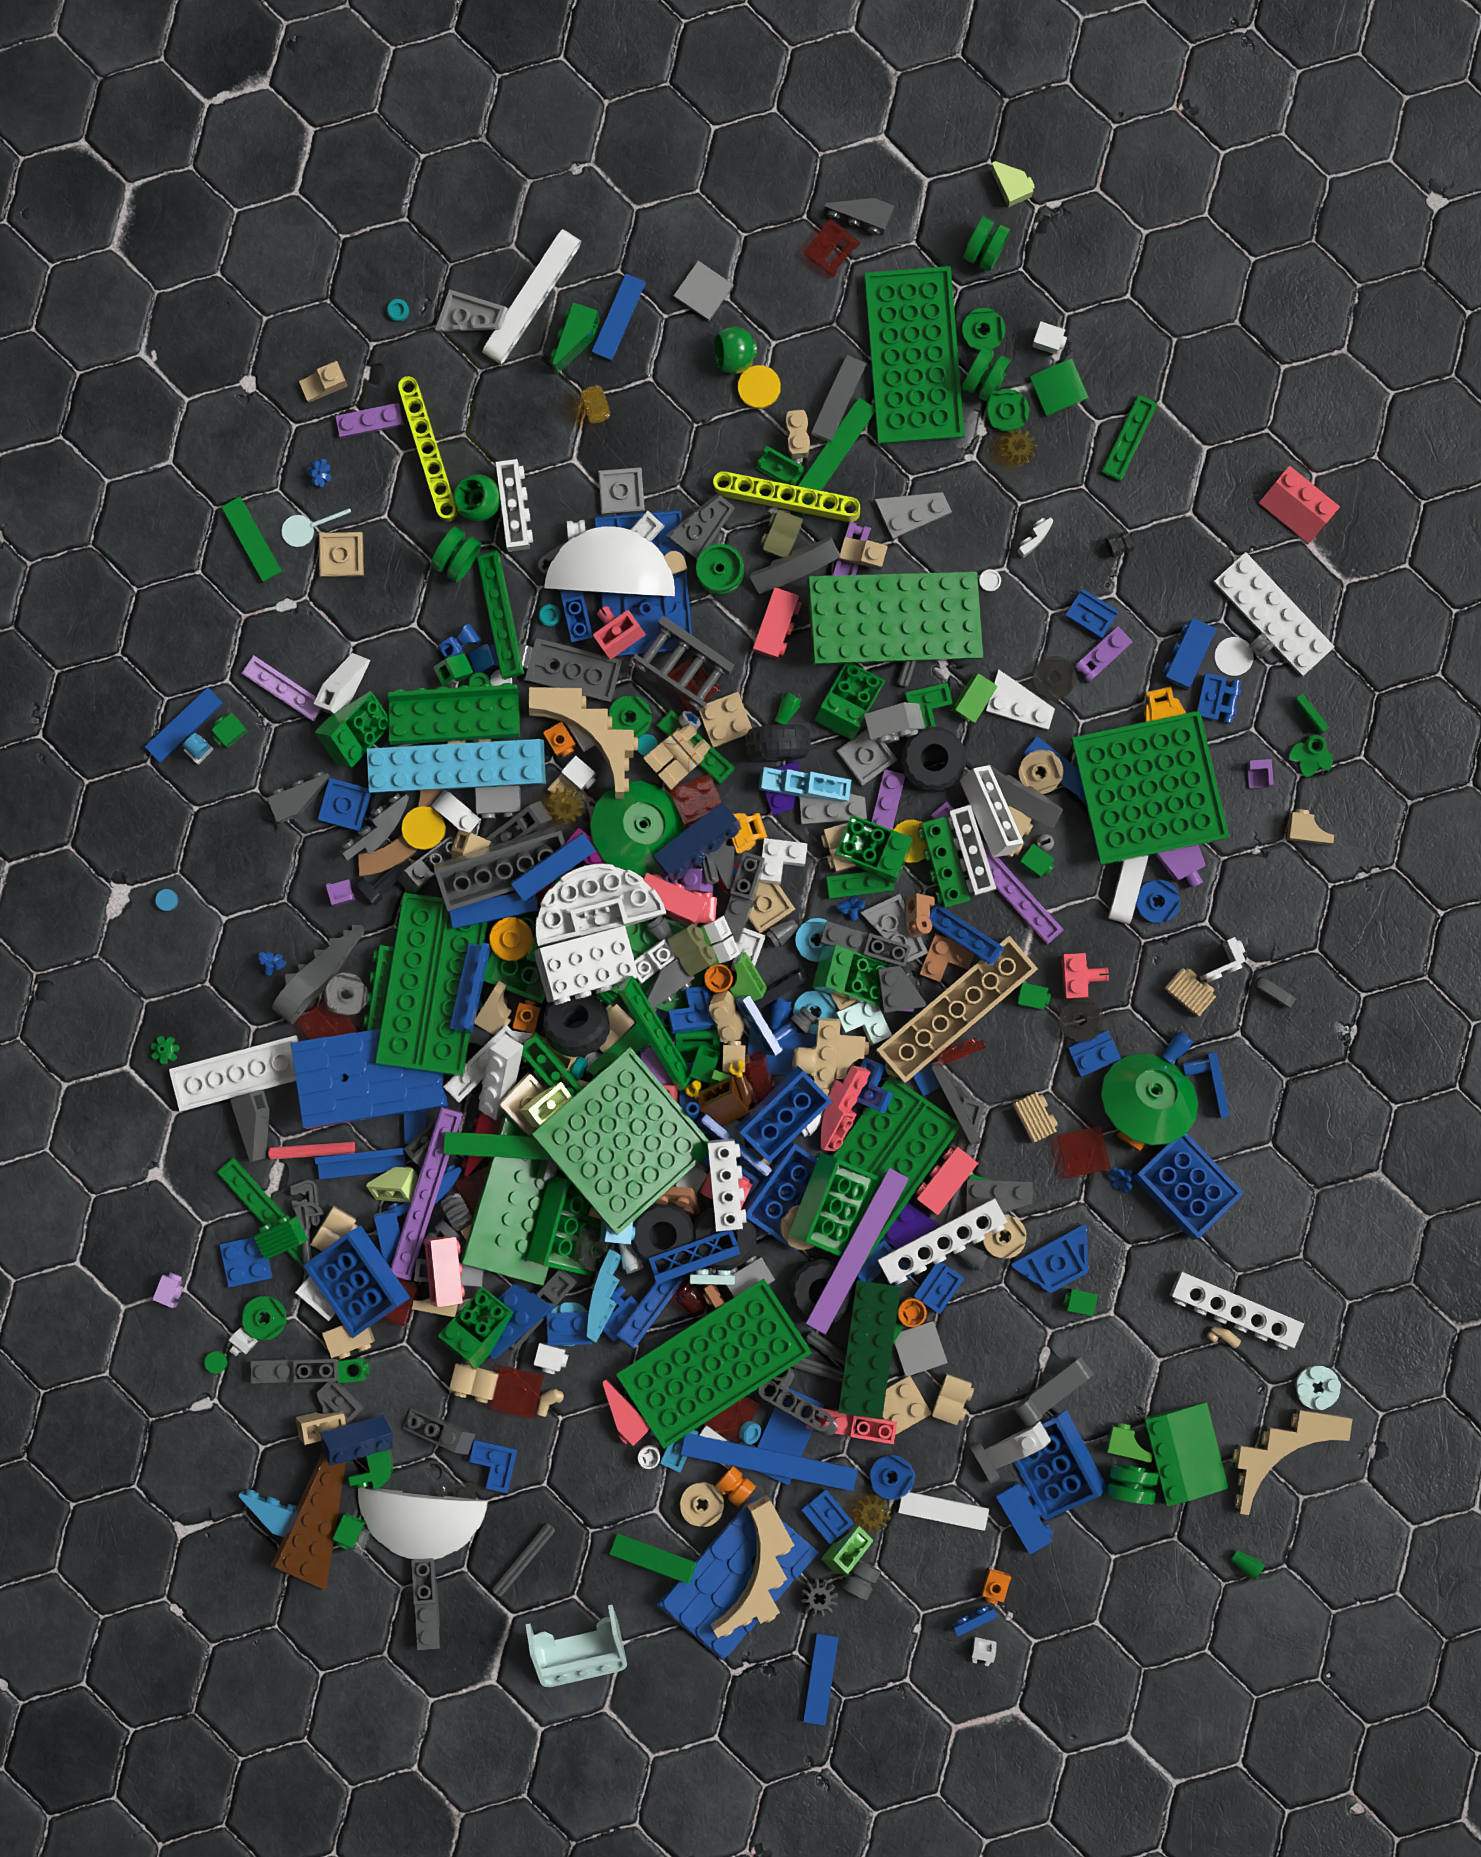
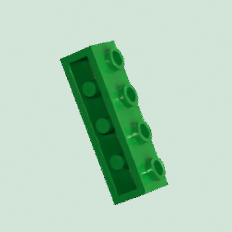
(944, 862)
(548, 1065)

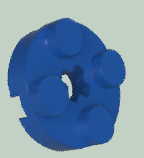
(1170, 901)
(879, 1478)

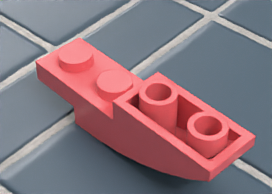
(838, 1114)
(861, 1427)

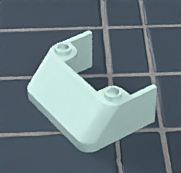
(579, 1655)

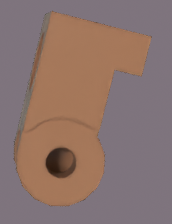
(918, 914)

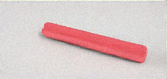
(311, 1150)

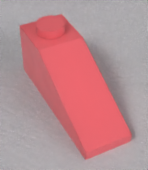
(627, 1418)

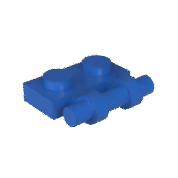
(1212, 694)
(621, 1314)

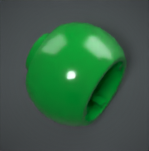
(734, 350)
(469, 495)

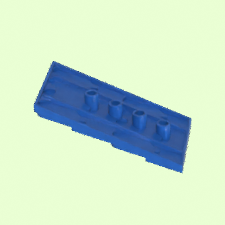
(650, 608)
(371, 1089)
(723, 1576)

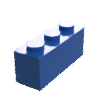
(1189, 653)
(1024, 1517)

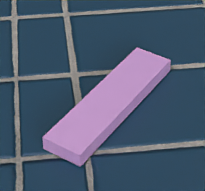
(282, 688)

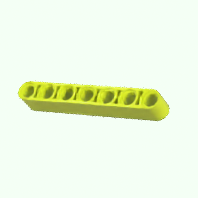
(421, 441)
(795, 503)

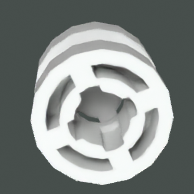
(649, 1457)

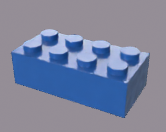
(783, 1114)

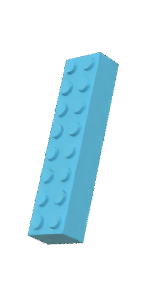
(456, 766)

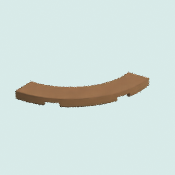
(397, 851)

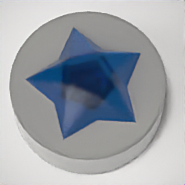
(689, 718)

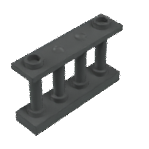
(685, 642)

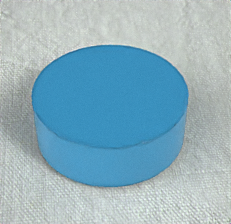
(167, 900)
(750, 1432)

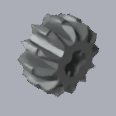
(456, 1211)
(818, 1605)

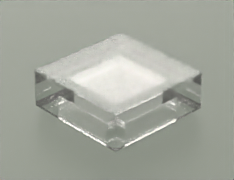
(362, 1541)

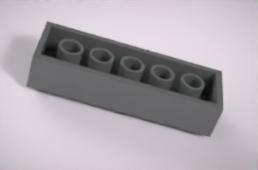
(493, 869)

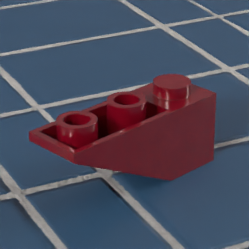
(484, 1125)

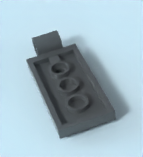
(575, 669)

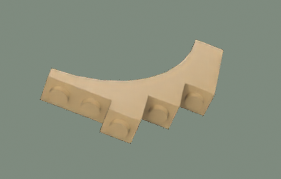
(570, 708)
(1257, 1462)
(767, 1573)

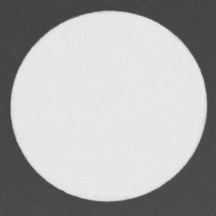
(1233, 656)

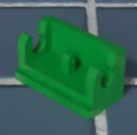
(779, 467)

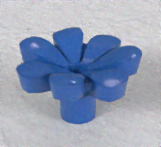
(319, 472)
(851, 907)
(271, 962)
(1121, 1179)

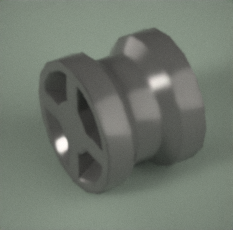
(1261, 646)
(804, 1019)

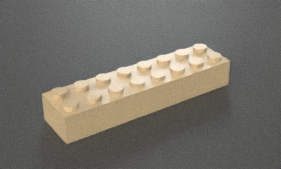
(955, 1011)

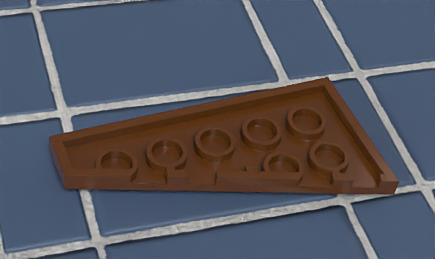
(310, 1535)

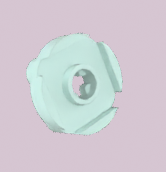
(1330, 1385)

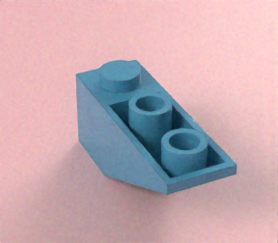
(269, 1511)

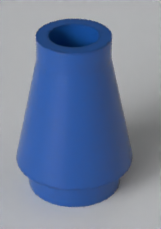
(779, 1012)
(1178, 1046)

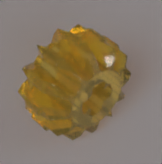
(595, 404)
(1023, 452)
(562, 811)
(879, 1510)

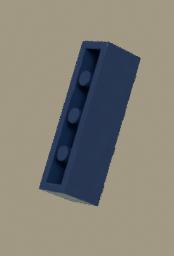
(697, 842)

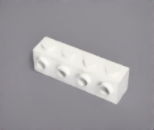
(512, 503)
(991, 811)
(972, 850)
(499, 1075)
(725, 1184)

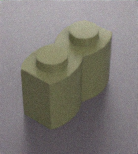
(782, 534)
(692, 949)

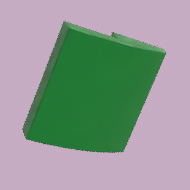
(1059, 387)

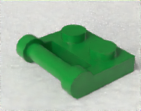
(689, 1049)

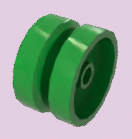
(985, 243)
(984, 373)
(455, 554)
(720, 582)
(1133, 1480)

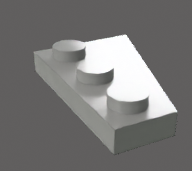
(469, 314)
(911, 512)
(827, 811)
(890, 922)

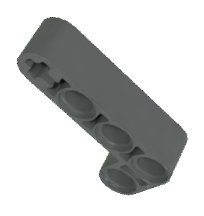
(1052, 1391)
(799, 1404)

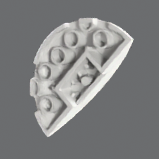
(611, 562)
(594, 902)
(420, 1524)

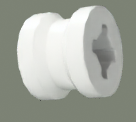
(575, 529)

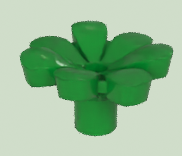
(167, 1053)

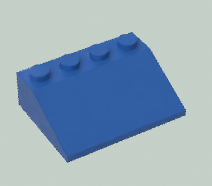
(1188, 1186)
(780, 1189)
(356, 1281)
(1062, 1471)

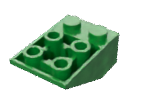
(576, 336)
(849, 700)
(353, 730)
(874, 848)
(849, 975)
(476, 1328)

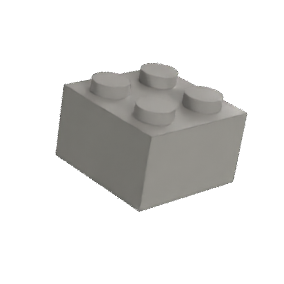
(894, 722)

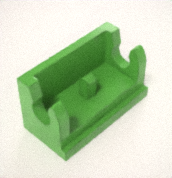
(974, 698)

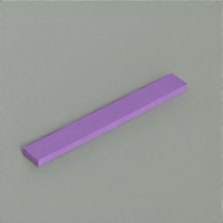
(1015, 891)
(424, 1195)
(857, 1251)

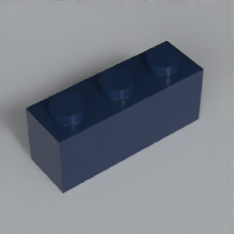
(356, 1440)

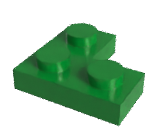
(929, 699)

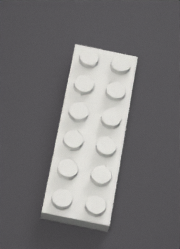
(1273, 614)
(234, 1074)

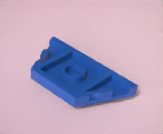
(1057, 1261)
(527, 1311)

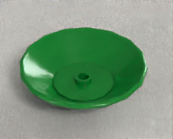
(618, 832)
(1141, 1113)

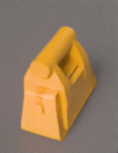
(1162, 709)
(745, 839)

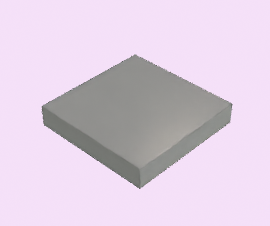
(703, 291)
(621, 491)
(866, 757)
(920, 1349)

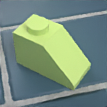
(1012, 183)
(545, 1104)
(394, 1185)

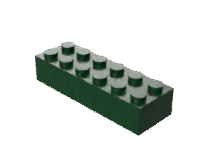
(869, 1349)

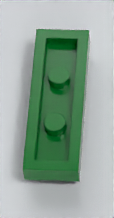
(857, 884)

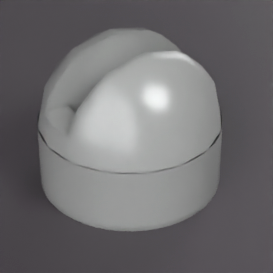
(1046, 847)

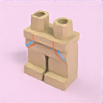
(684, 752)

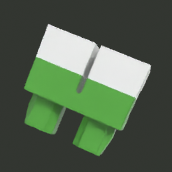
(717, 931)

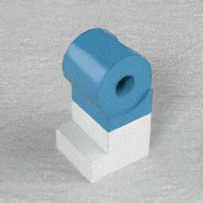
(197, 748)

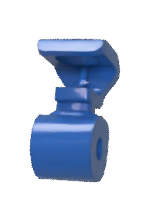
(453, 646)

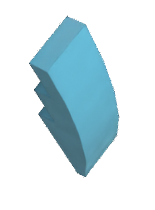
(805, 784)
(601, 1304)

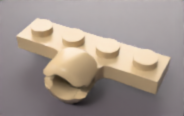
(823, 1057)

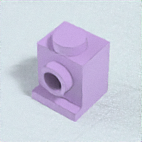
(168, 1290)

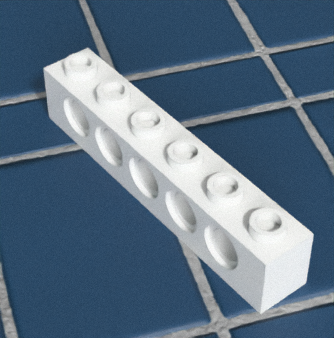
(990, 1210)
(1290, 1328)

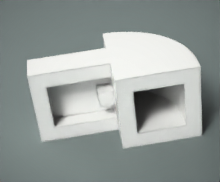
(455, 812)

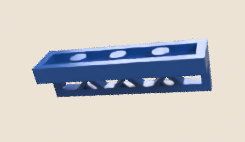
(470, 988)
(360, 1163)
(696, 1264)

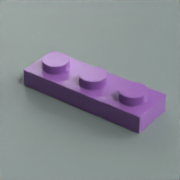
(369, 420)
(888, 799)

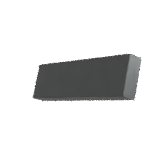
(956, 1104)

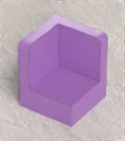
(1260, 773)
(340, 893)

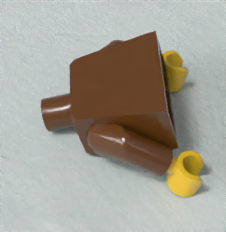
(725, 1100)

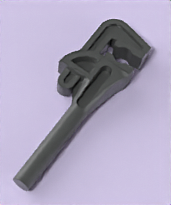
(307, 1213)

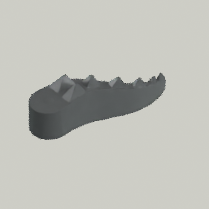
(311, 979)

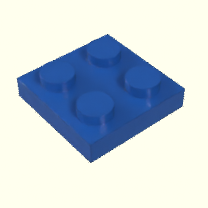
(344, 804)
(244, 1262)

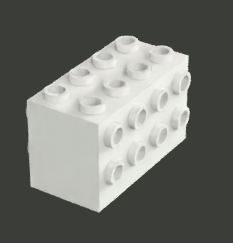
(585, 965)

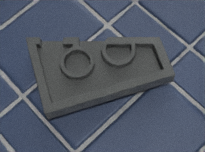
(701, 526)
(1008, 1194)

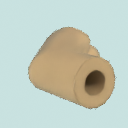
(1224, 1334)
(547, 1399)

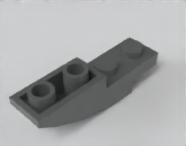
(382, 821)
(743, 894)
(866, 944)
(294, 1370)
(426, 1604)

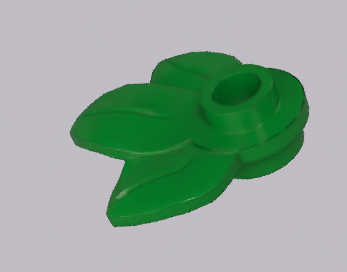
(1311, 759)

